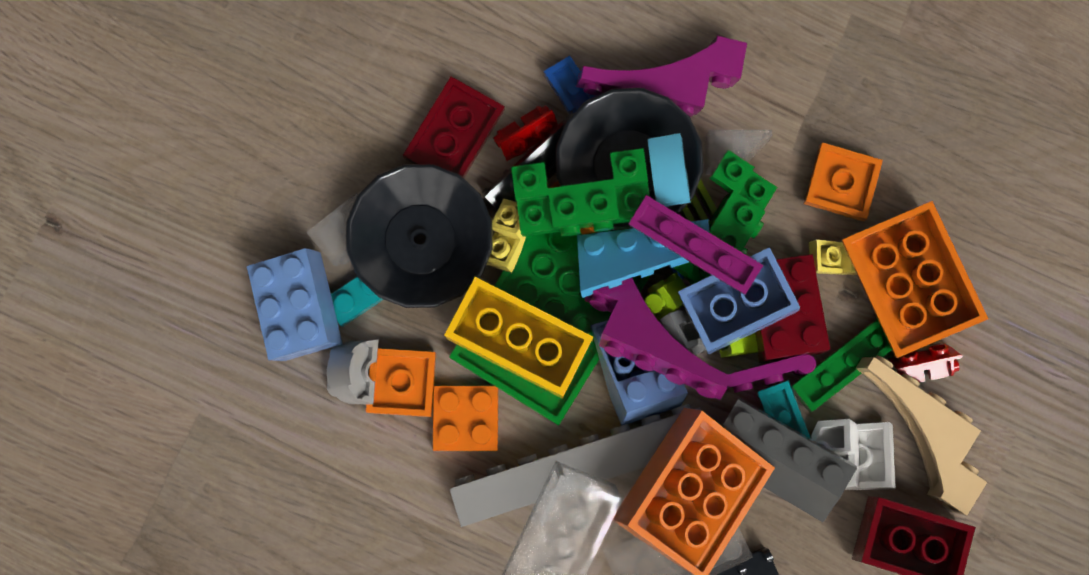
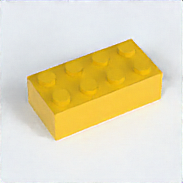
(518, 337)

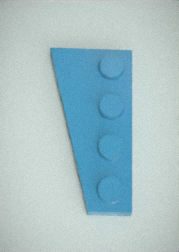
(620, 255)

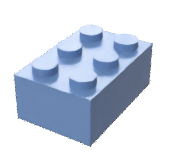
(294, 305)
(727, 315)

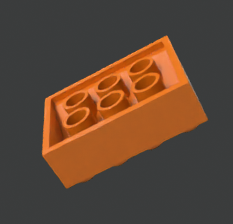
(914, 279)
(694, 492)

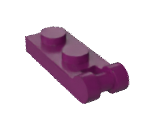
(771, 372)

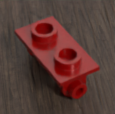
(517, 140)
(938, 360)

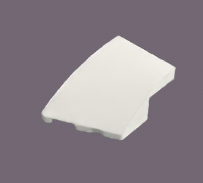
(866, 446)

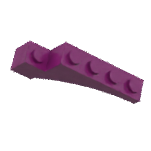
(681, 81)
(640, 337)

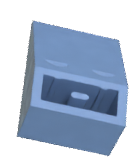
(634, 390)

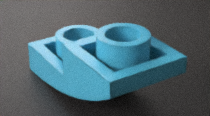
(669, 170)

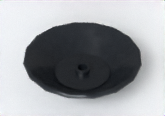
(623, 122)
(411, 203)

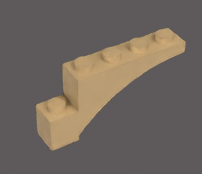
(939, 433)

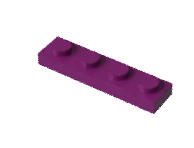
(695, 245)

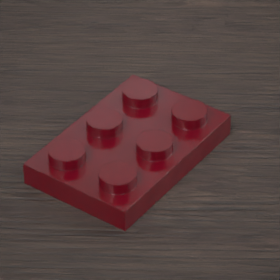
(455, 128)

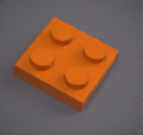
(843, 182)
(403, 382)
(465, 418)

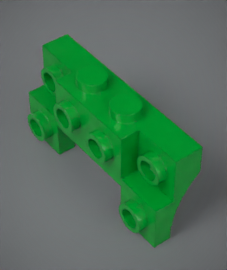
(580, 205)
(738, 212)

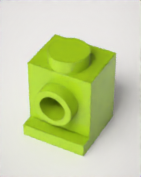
(665, 296)

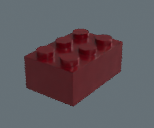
(804, 330)
(911, 540)

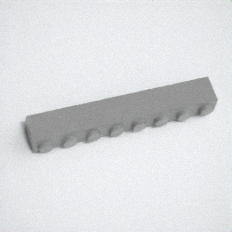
(521, 486)

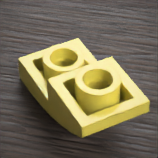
(506, 238)
(831, 258)

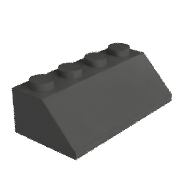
(804, 469)

